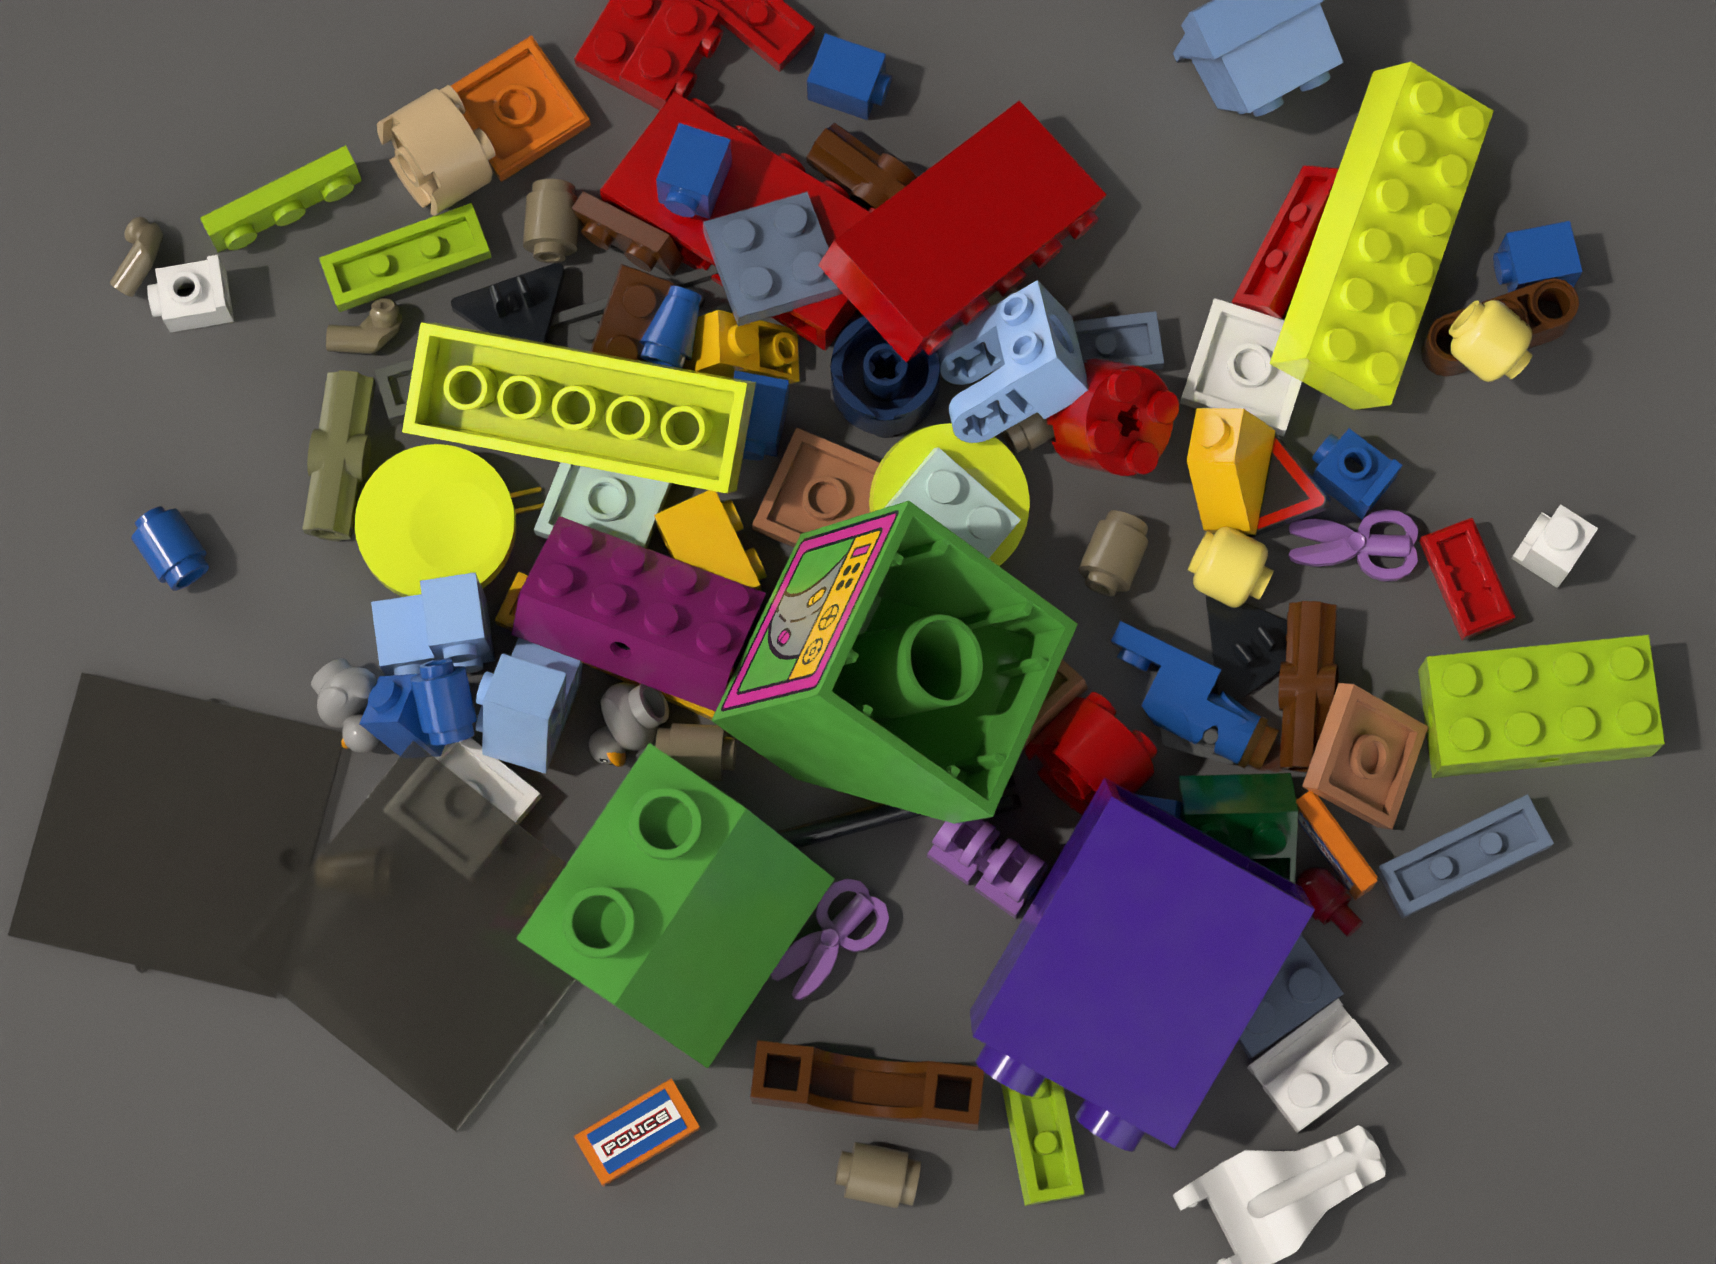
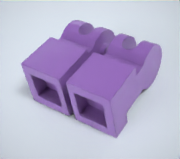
(1008, 872)

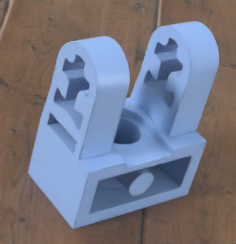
(1036, 358)

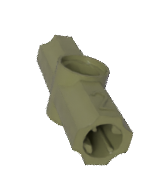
(339, 455)

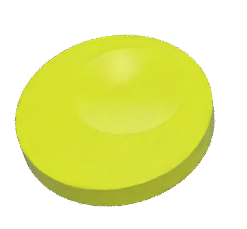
(985, 461)
(434, 517)

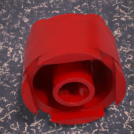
(1118, 422)
(1086, 747)

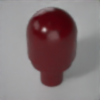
(1329, 899)

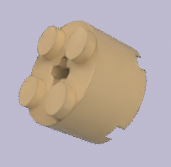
(437, 149)

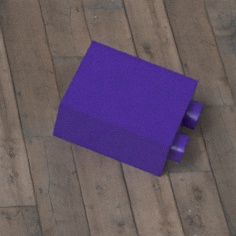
(1136, 969)

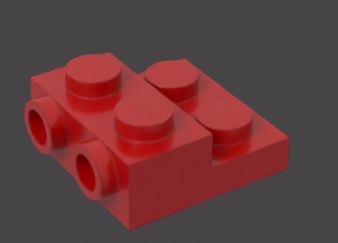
(651, 46)

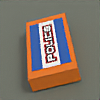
(1335, 845)
(637, 1132)

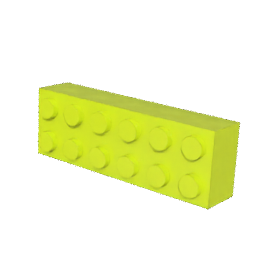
(1382, 237)
(579, 407)

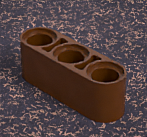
(1525, 305)

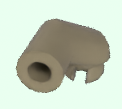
(141, 257)
(371, 334)

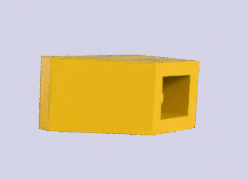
(750, 348)
(705, 536)

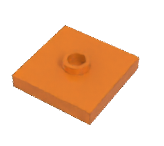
(520, 107)

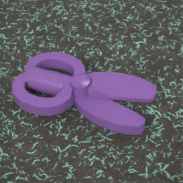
(1342, 544)
(823, 946)

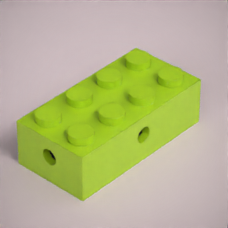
(1540, 706)

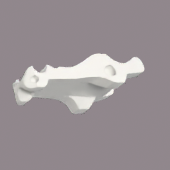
(1277, 1197)

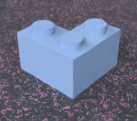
(439, 623)
(527, 704)

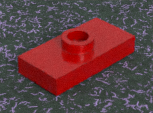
(1467, 579)

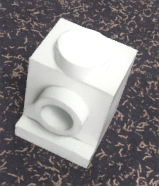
(207, 304)
(1554, 544)

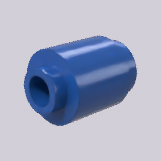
(170, 547)
(444, 702)

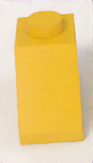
(1229, 467)

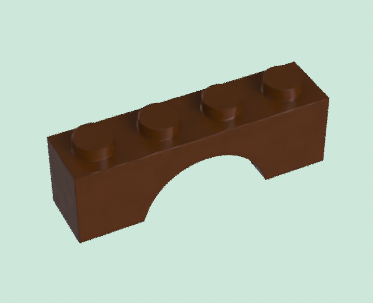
(867, 1088)

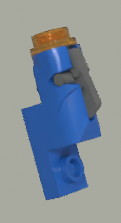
(1188, 710)

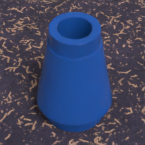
(673, 329)

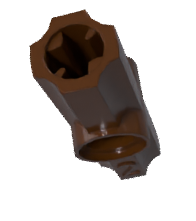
(857, 168)
(1306, 680)

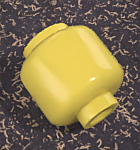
(1491, 340)
(1230, 567)

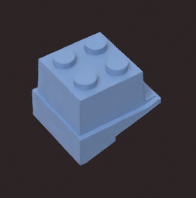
(1258, 50)

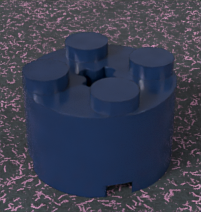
(881, 405)

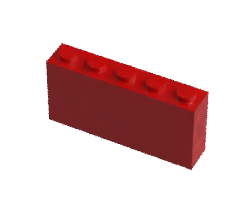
(753, 180)
(963, 232)

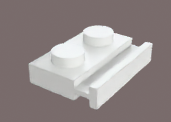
(1317, 1065)

